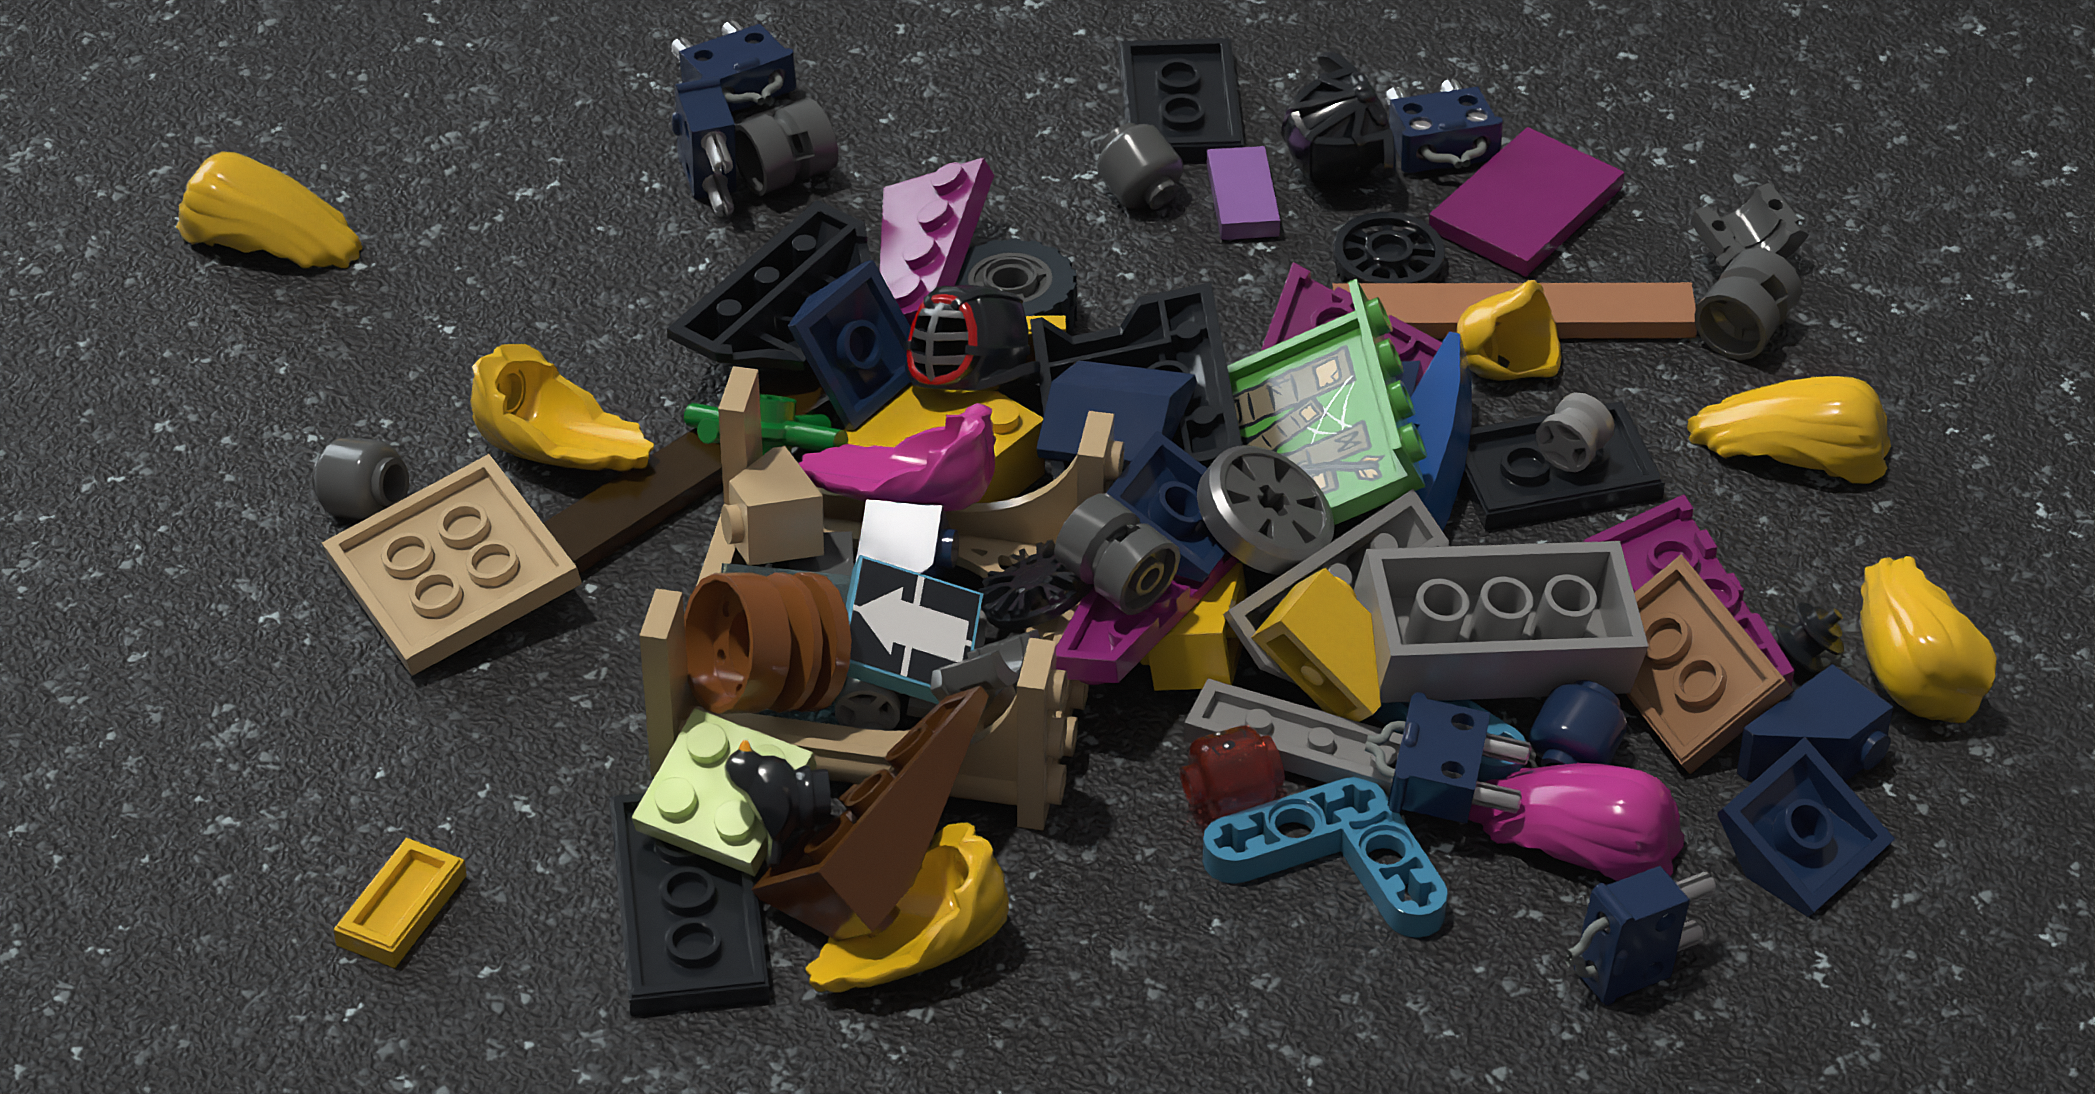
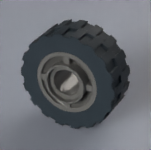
(1029, 271)

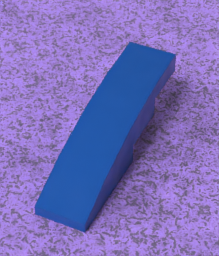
(1444, 423)

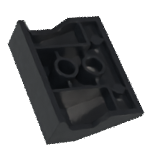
(1165, 333)

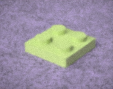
(694, 802)

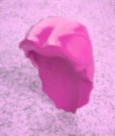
(932, 467)
(1590, 817)

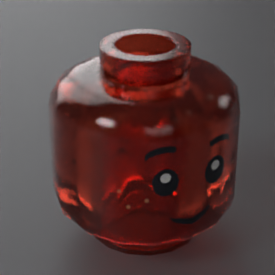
(1231, 771)

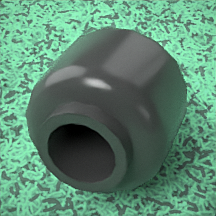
(1139, 166)
(359, 478)

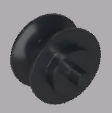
(1810, 636)

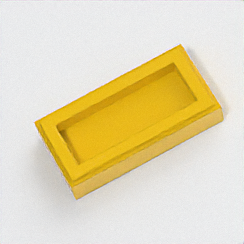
(400, 902)

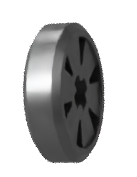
(1264, 509)

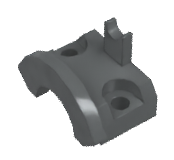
(1760, 223)
(988, 666)

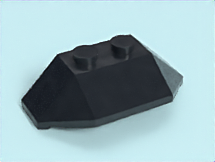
(750, 311)

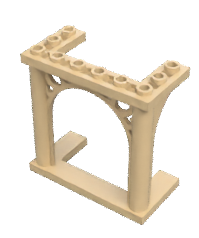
(1031, 729)

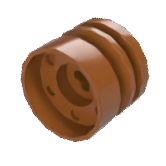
(766, 642)

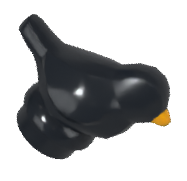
(779, 795)

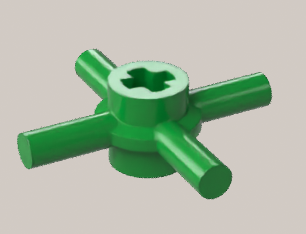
(778, 425)

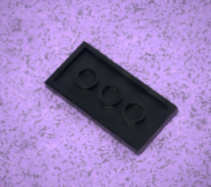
(684, 924)

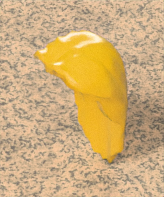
(260, 208)
(544, 418)
(1803, 423)
(1922, 645)
(946, 913)

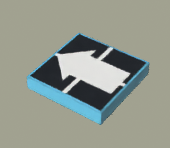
(907, 626)

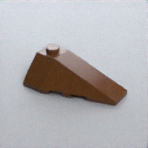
(870, 855)

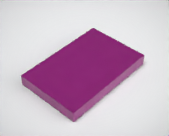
(1526, 201)

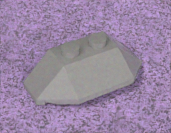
(1398, 525)

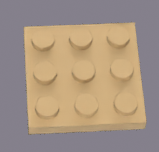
(451, 564)

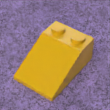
(923, 408)

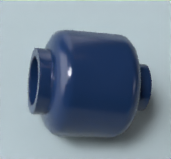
(1578, 725)

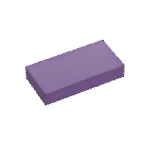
(1243, 193)

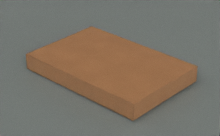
(1700, 668)

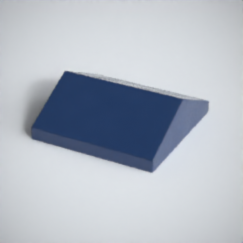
(854, 342)
(1137, 397)
(1162, 491)
(1802, 830)

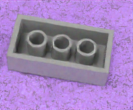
(1501, 619)

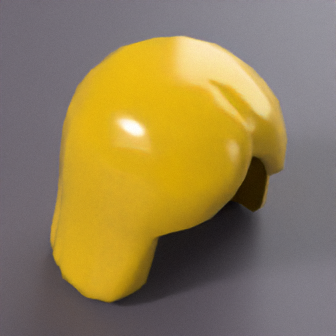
(1524, 337)

